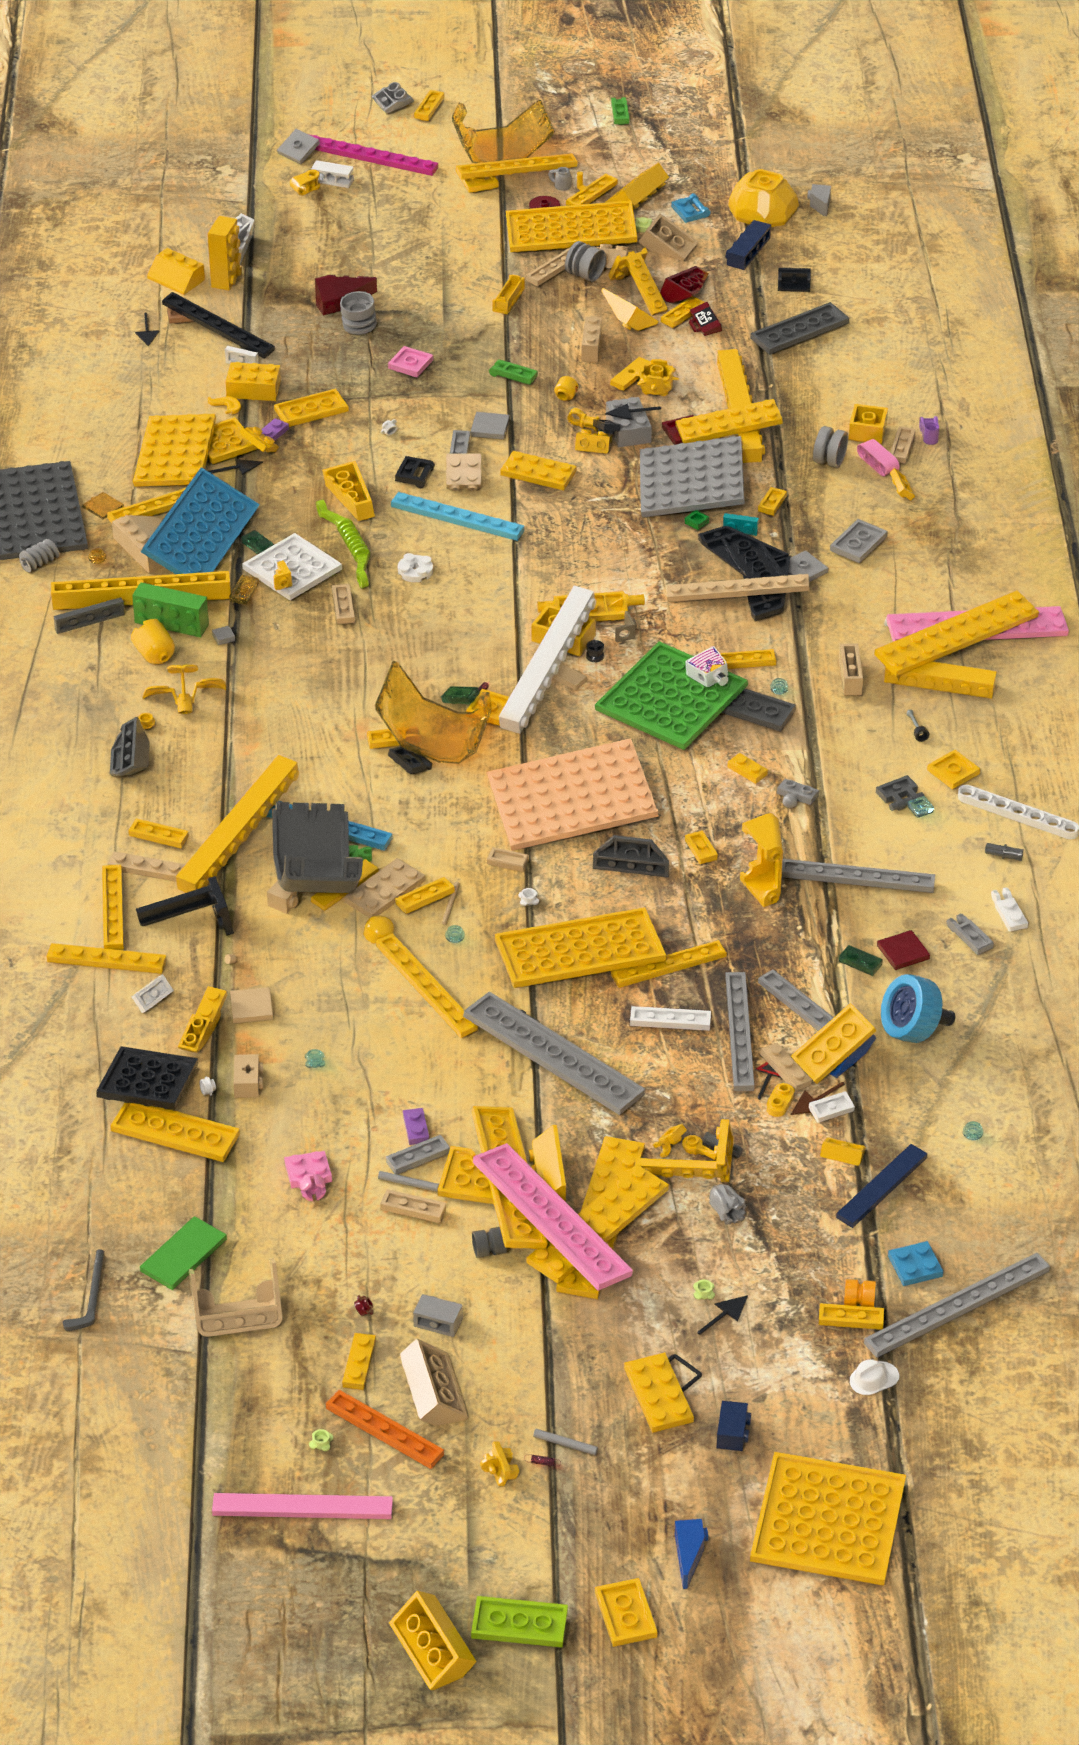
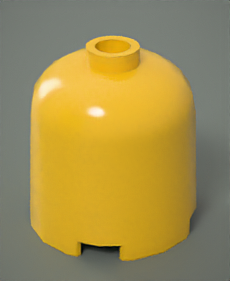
(153, 642)

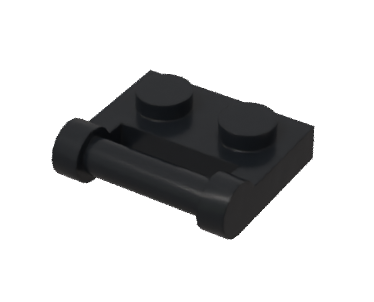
(409, 469)

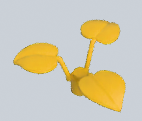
(184, 700)

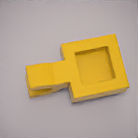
(671, 1136)

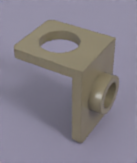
(630, 625)

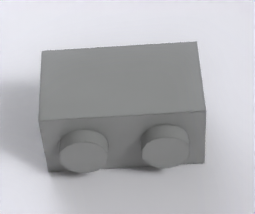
(438, 1315)

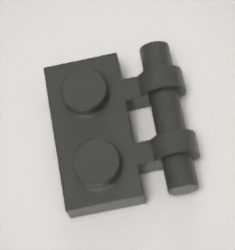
(897, 789)

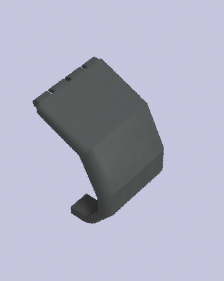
(313, 848)

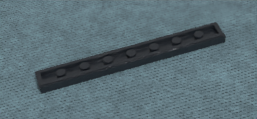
(218, 325)

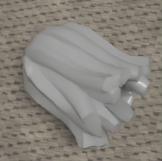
(727, 1204)

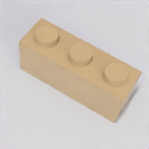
(591, 339)
(850, 669)

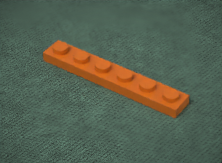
(385, 1429)

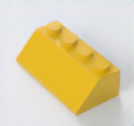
(641, 186)
(548, 1160)
(432, 1641)

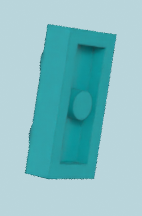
(744, 524)

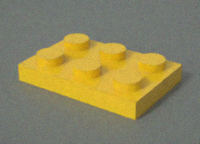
(626, 1612)

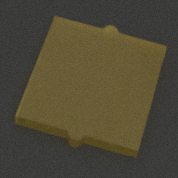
(102, 504)

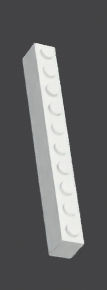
(547, 660)

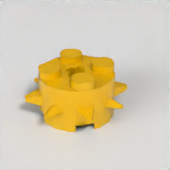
(656, 377)

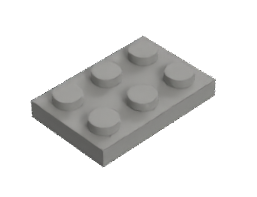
(858, 540)

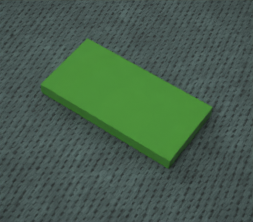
(183, 1252)

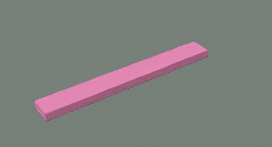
(302, 1506)

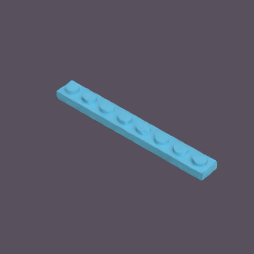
(457, 516)

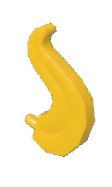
(232, 404)

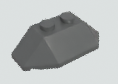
(130, 750)
(631, 856)

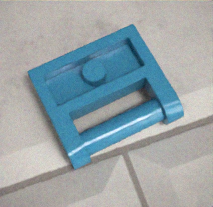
(687, 212)

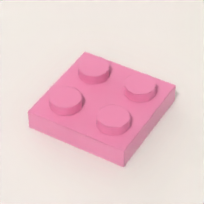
(410, 361)

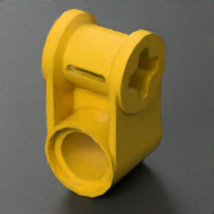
(305, 183)

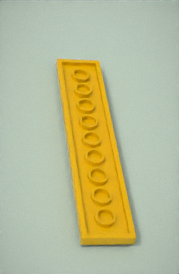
(956, 633)
(495, 1128)
(614, 1161)

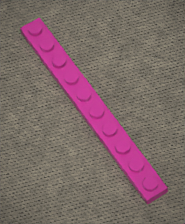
(376, 156)

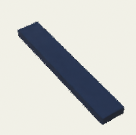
(881, 1185)

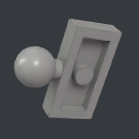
(796, 792)

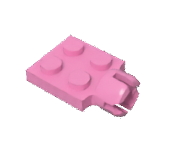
(309, 1173)

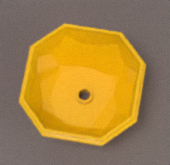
(763, 198)

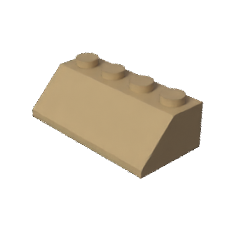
(433, 1384)

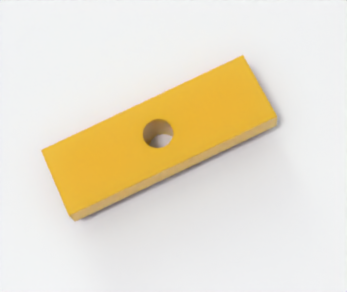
(626, 376)

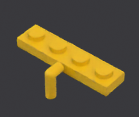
(592, 191)

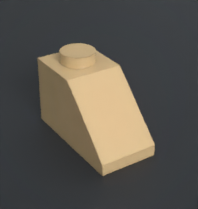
(281, 899)

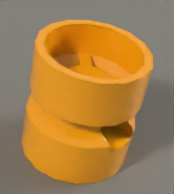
(859, 1293)

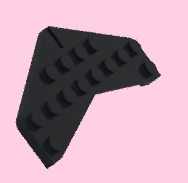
(752, 560)

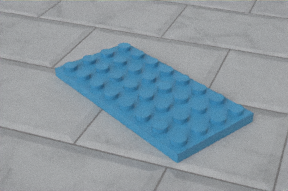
(200, 526)

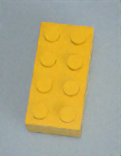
(224, 253)

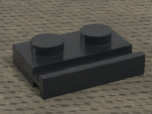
(409, 760)

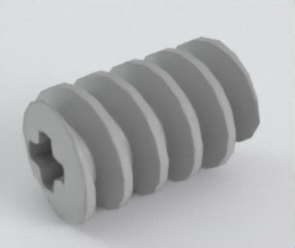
(38, 555)

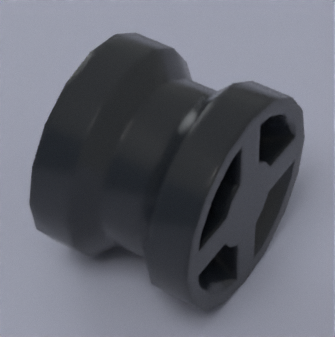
(595, 651)

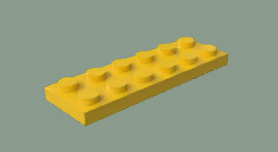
(729, 421)
(176, 1130)

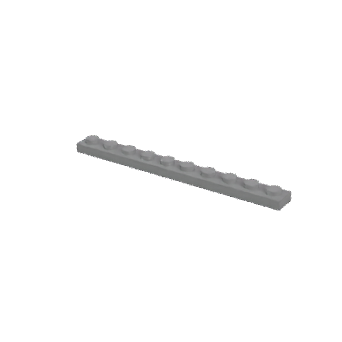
(956, 1305)

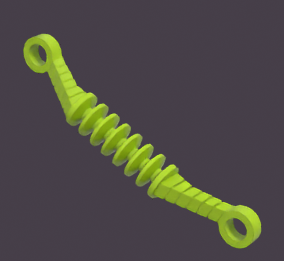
(351, 538)

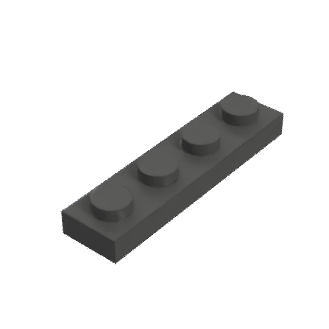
(89, 615)

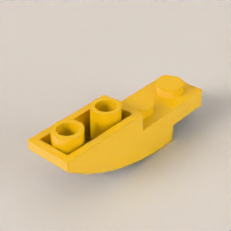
(204, 1021)

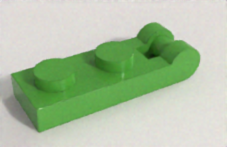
(620, 111)
(513, 372)

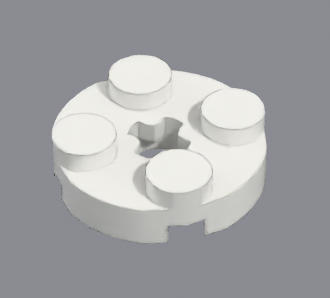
(423, 567)

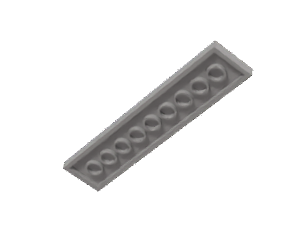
(554, 1053)

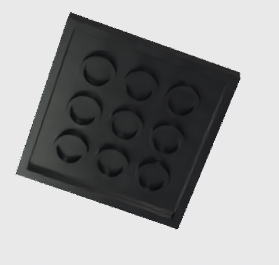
(147, 1078)

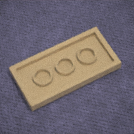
(382, 888)

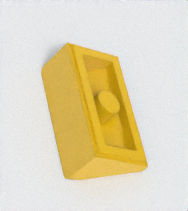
(842, 1151)

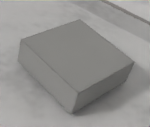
(223, 635)

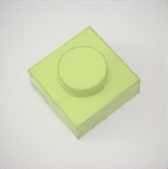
(642, 224)

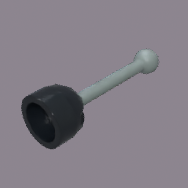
(919, 729)

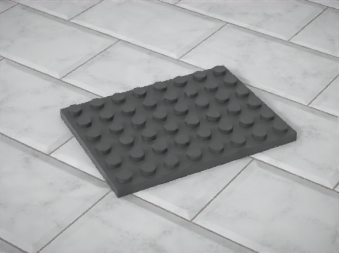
(38, 506)

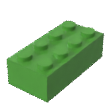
(173, 608)

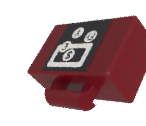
(704, 319)

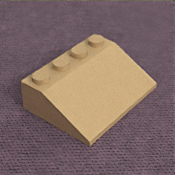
(133, 533)

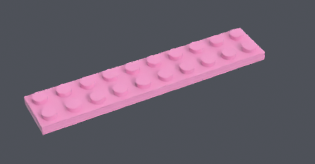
(1047, 624)
(552, 1217)

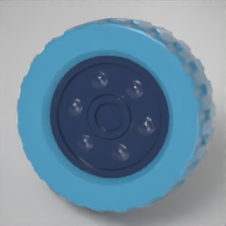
(913, 1009)

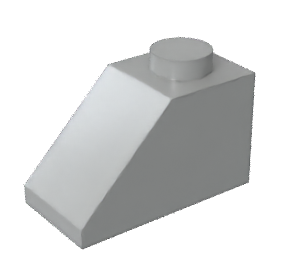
(820, 198)

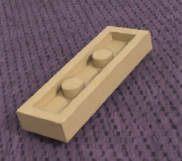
(902, 443)
(343, 604)
(785, 1066)
(413, 1206)

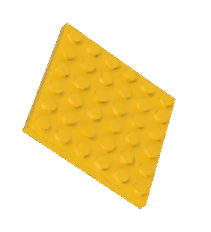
(828, 1518)

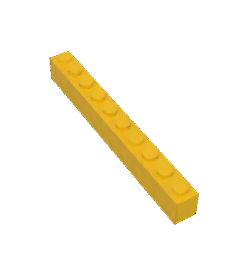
(736, 395)
(91, 592)
(238, 824)

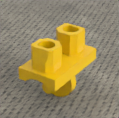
(497, 1463)

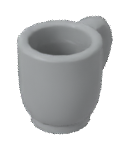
(562, 178)

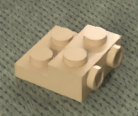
(463, 472)

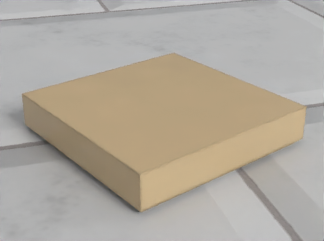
(251, 1005)

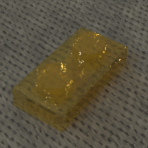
(244, 589)

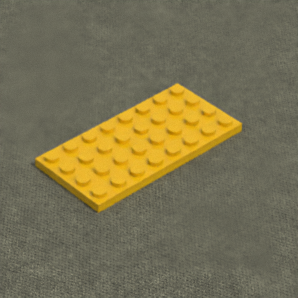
(565, 225)
(580, 947)

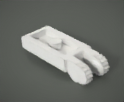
(1009, 910)

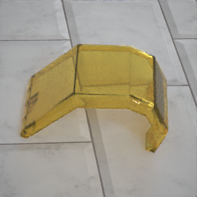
(508, 142)
(427, 725)

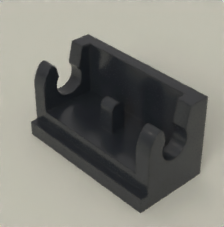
(794, 279)

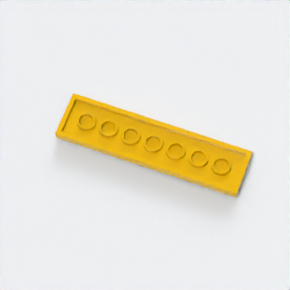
(606, 1216)

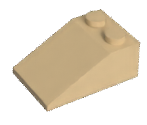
(667, 239)

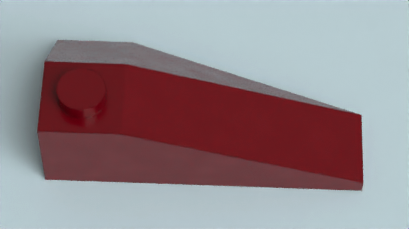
(683, 284)
(331, 289)

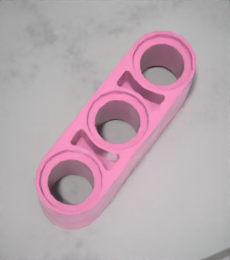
(877, 457)

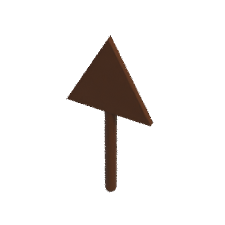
(803, 1104)

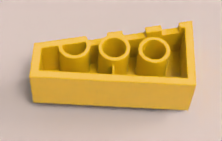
(349, 488)

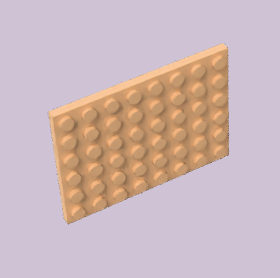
(571, 794)

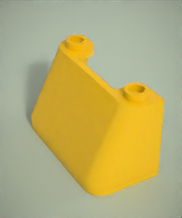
(765, 873)

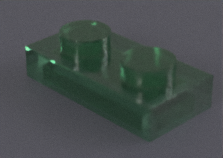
(256, 542)
(458, 694)
(860, 960)

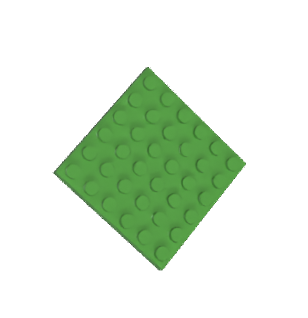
(665, 700)

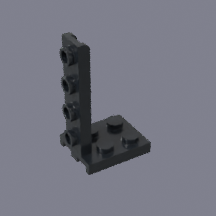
(186, 903)

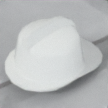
(873, 1377)

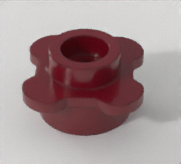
(364, 1305)

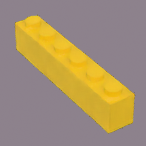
(948, 679)

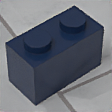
(732, 1425)

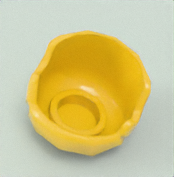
(377, 928)

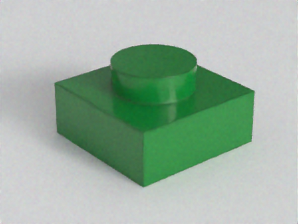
(697, 520)

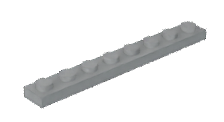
(858, 875)
(739, 1031)

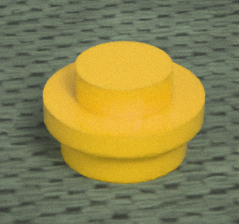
(147, 720)

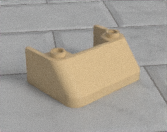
(241, 1315)

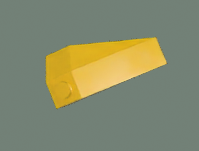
(628, 313)

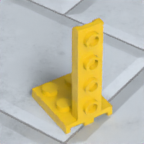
(636, 267)
(695, 1168)

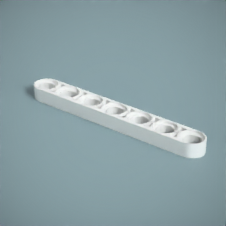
(1025, 817)

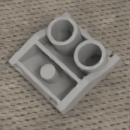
(392, 97)

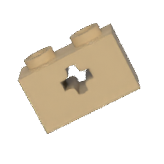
(246, 1076)

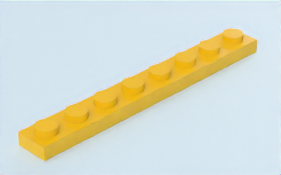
(516, 166)
(426, 985)

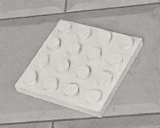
(304, 560)

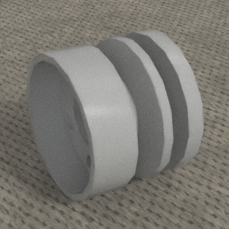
(585, 261)
(358, 312)

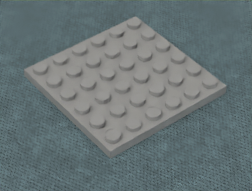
(691, 476)

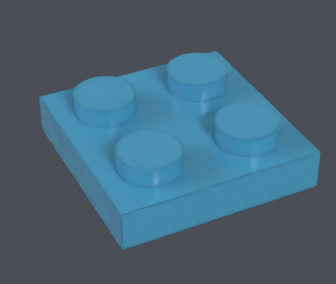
(915, 1263)

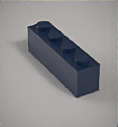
(748, 244)

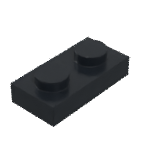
(606, 426)

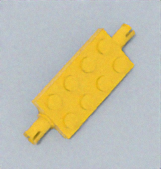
(608, 604)

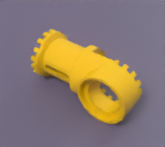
(584, 421)

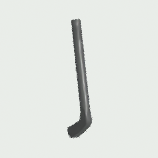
(89, 1318)

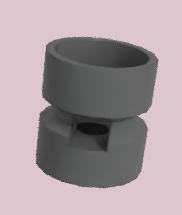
(488, 1242)

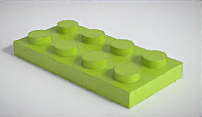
(519, 1621)

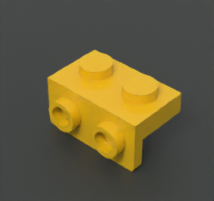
(592, 442)

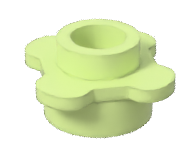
(704, 1289)
(321, 1440)

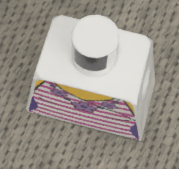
(708, 668)

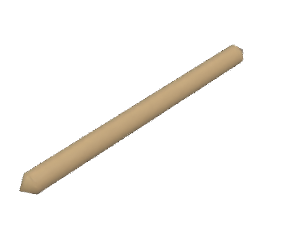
(450, 903)

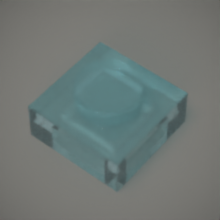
(920, 806)

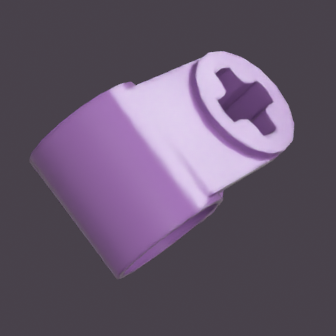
(930, 430)

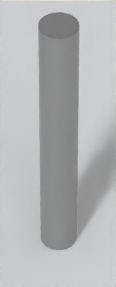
(408, 1181)
(567, 1442)

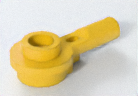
(693, 1145)

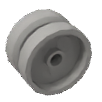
(830, 446)

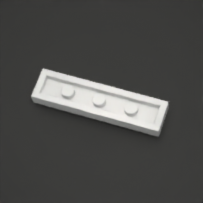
(670, 1018)

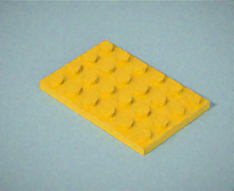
(174, 449)

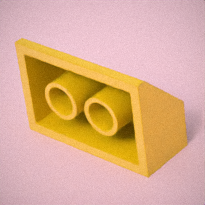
(176, 271)

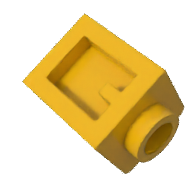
(282, 578)

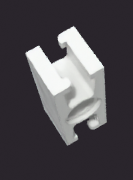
(334, 174)

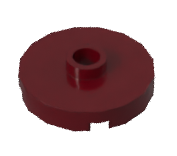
(543, 202)

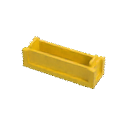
(509, 294)

